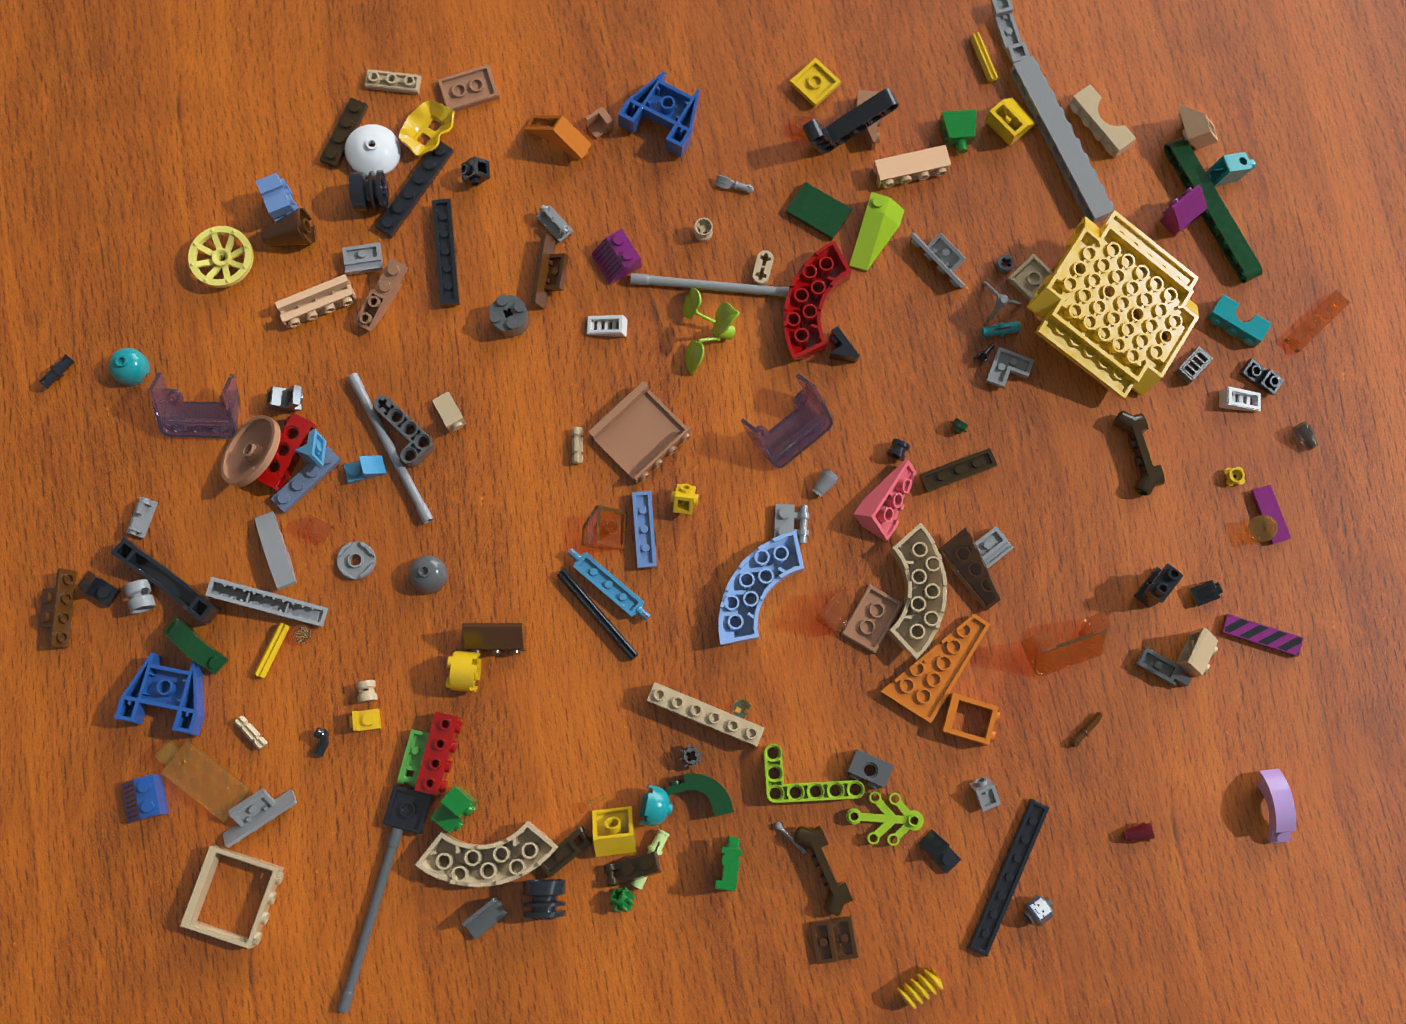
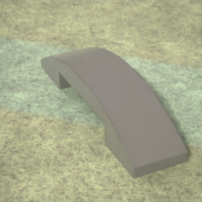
(1008, 31)

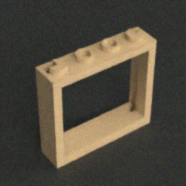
(202, 886)

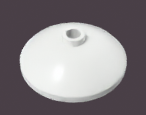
(382, 156)

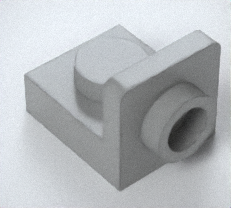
(985, 793)

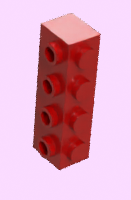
(438, 753)

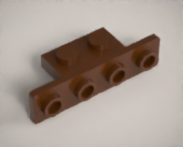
(550, 271)
(58, 608)

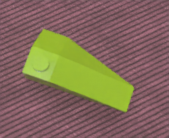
(878, 226)

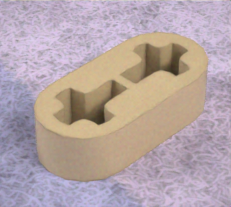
(767, 268)

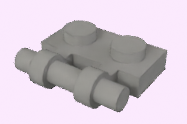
(785, 521)

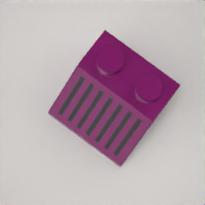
(616, 256)

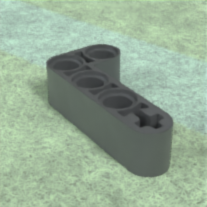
(402, 427)

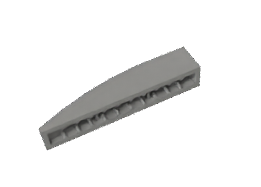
(266, 602)

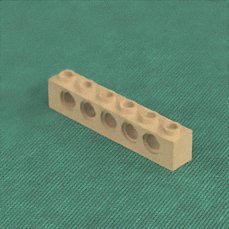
(705, 714)

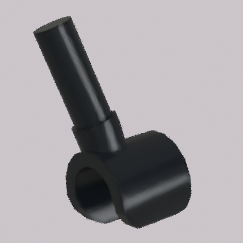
(983, 355)

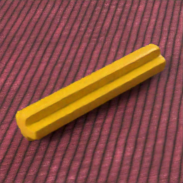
(983, 57)
(271, 650)

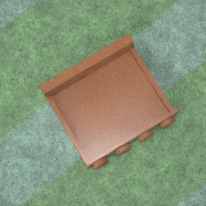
(639, 433)

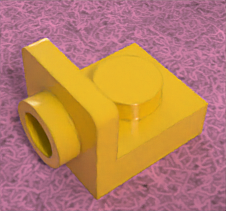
(365, 720)

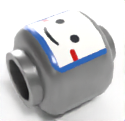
(1038, 910)

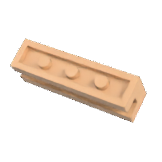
(912, 166)
(316, 301)

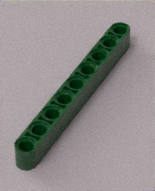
(1216, 215)

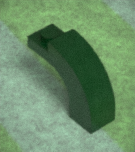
(193, 645)
(711, 788)

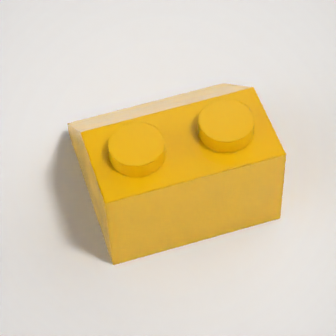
(613, 831)

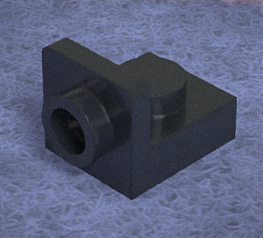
(1206, 592)

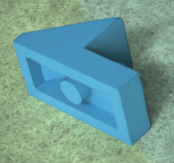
(314, 450)
(365, 468)

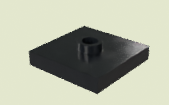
(408, 809)

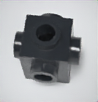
(475, 171)

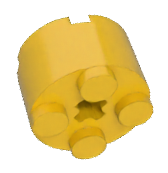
(464, 671)

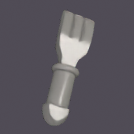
(725, 182)

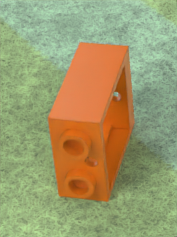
(950, 713)

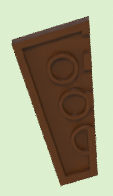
(968, 565)

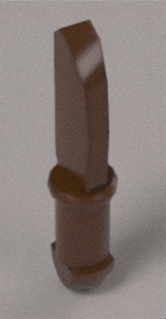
(1090, 725)

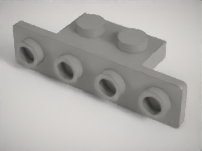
(944, 254)
(256, 812)

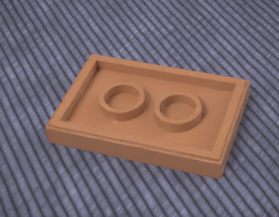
(468, 88)
(872, 619)

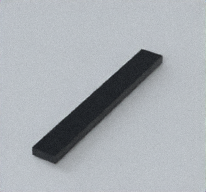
(1008, 877)

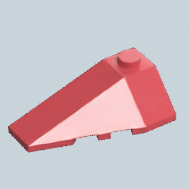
(881, 507)

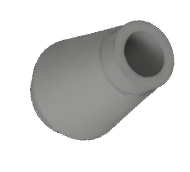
(825, 482)

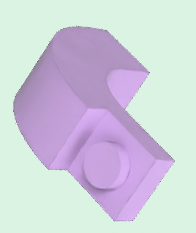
(1280, 805)

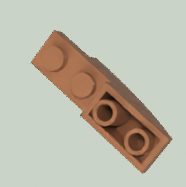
(382, 296)

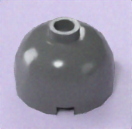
(428, 574)

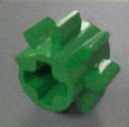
(622, 900)

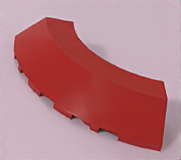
(807, 297)

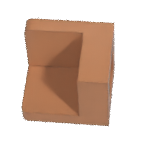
(599, 122)

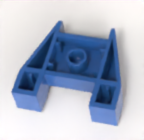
(666, 107)
(165, 689)

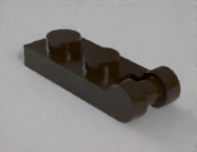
(566, 851)
(632, 869)

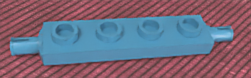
(608, 584)

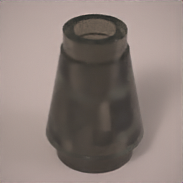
(1305, 435)

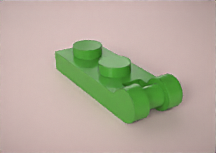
(413, 757)

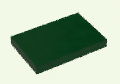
(818, 210)

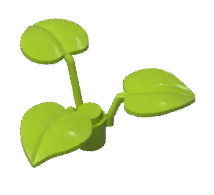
(722, 327)

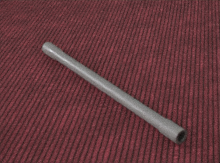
(645, 279)
(359, 389)

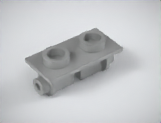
(554, 223)
(142, 517)

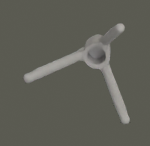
(1001, 300)

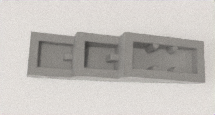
(275, 550)

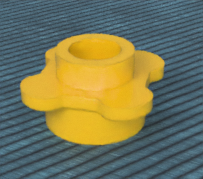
(1239, 476)

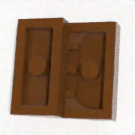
(834, 939)

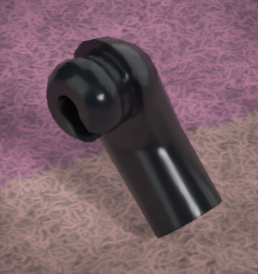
(323, 742)

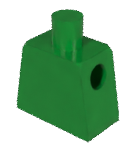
(958, 128)

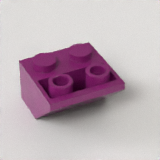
(1184, 210)

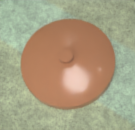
(250, 451)

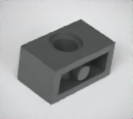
(881, 769)

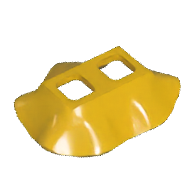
(418, 123)

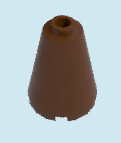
(290, 230)

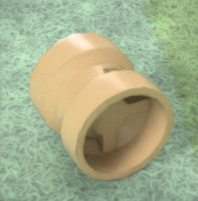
(701, 226)
(369, 695)

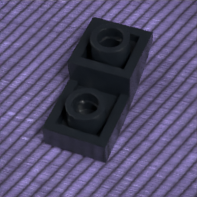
(1260, 377)

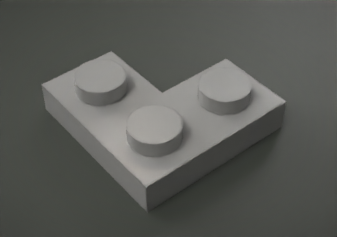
(1005, 363)

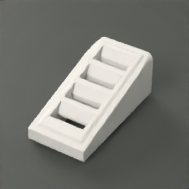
(615, 319)
(1227, 399)

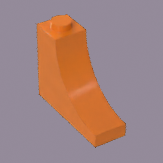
(560, 133)

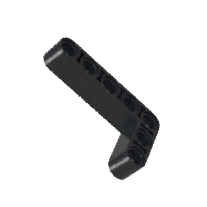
(869, 112)

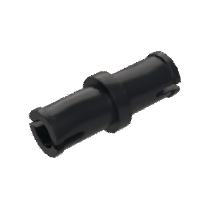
(56, 371)

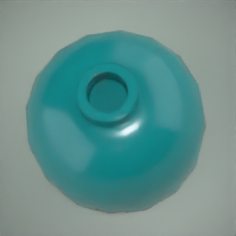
(128, 366)
(655, 806)

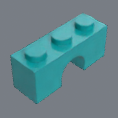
(1224, 315)

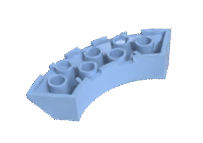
(752, 583)

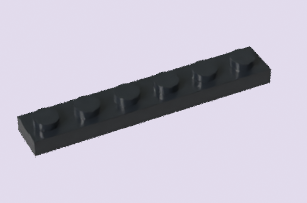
(414, 189)
(446, 252)

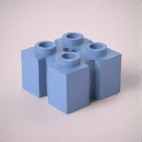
(276, 196)

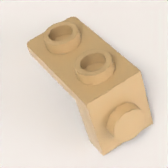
(449, 412)

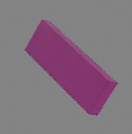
(1268, 505)

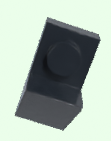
(845, 350)
(98, 588)
(939, 851)

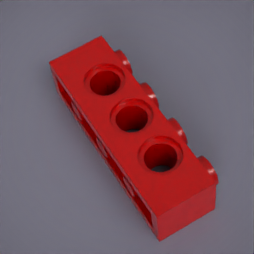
(287, 463)

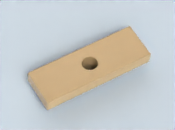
(383, 81)

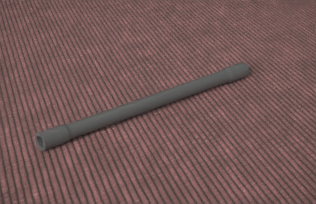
(348, 992)

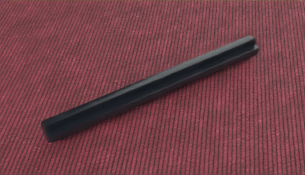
(597, 614)

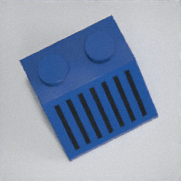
(144, 798)

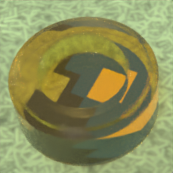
(742, 708)

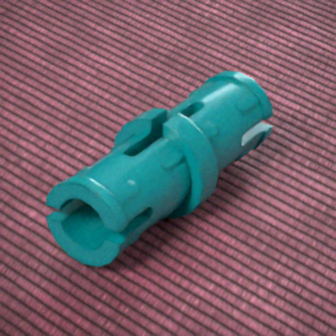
(988, 331)

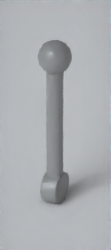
(778, 826)

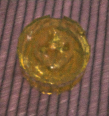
(1263, 528)

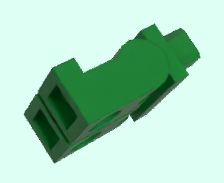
(730, 862)

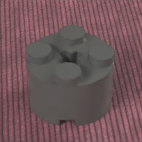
(513, 325)

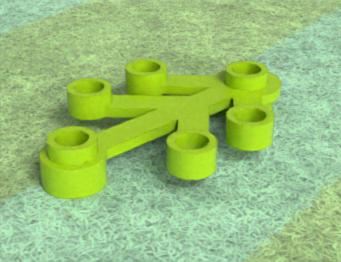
(888, 818)

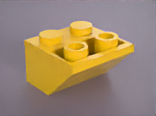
(1009, 120)

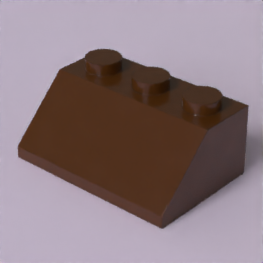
(494, 637)

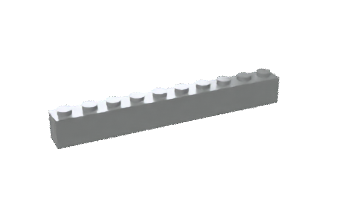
(1061, 140)

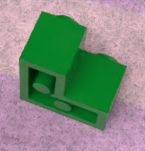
(455, 808)

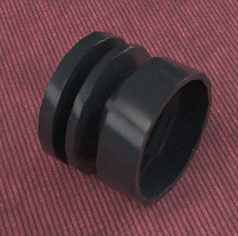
(366, 191)
(544, 898)

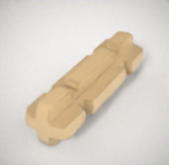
(577, 445)
(250, 732)

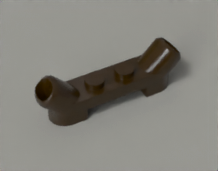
(1135, 427)
(839, 893)

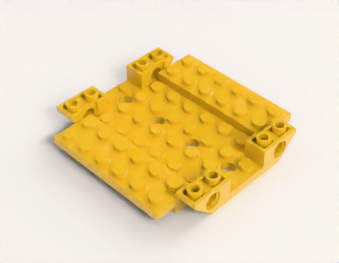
(1101, 329)

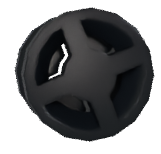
(898, 449)

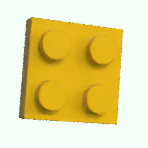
(815, 82)

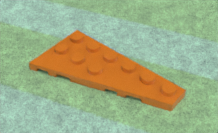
(932, 677)

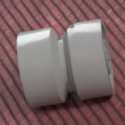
(139, 596)

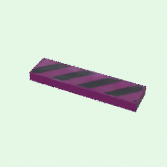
(1262, 635)

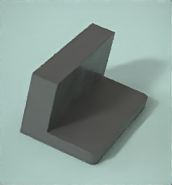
(485, 918)

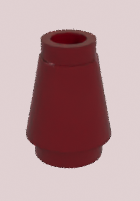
(1139, 833)

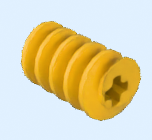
(921, 987)

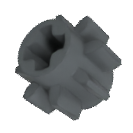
(686, 757)

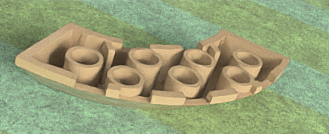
(924, 591)
(488, 863)

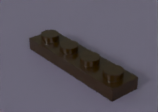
(347, 124)
(958, 470)

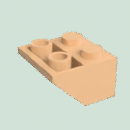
(1198, 128)

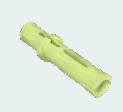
(660, 837)

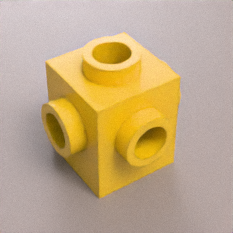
(684, 498)

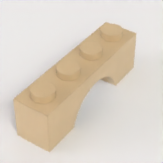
(1114, 138)

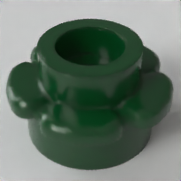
(959, 426)

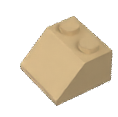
(1197, 652)

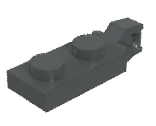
(1161, 667)

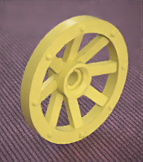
(218, 255)

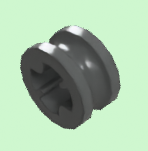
(1005, 258)

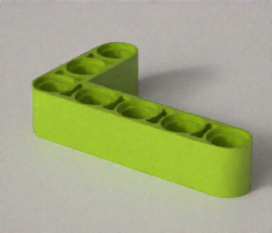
(804, 788)

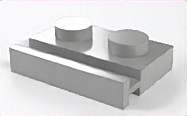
(362, 258)
(993, 546)

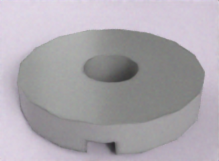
(358, 571)

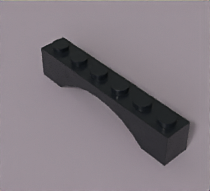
(166, 580)

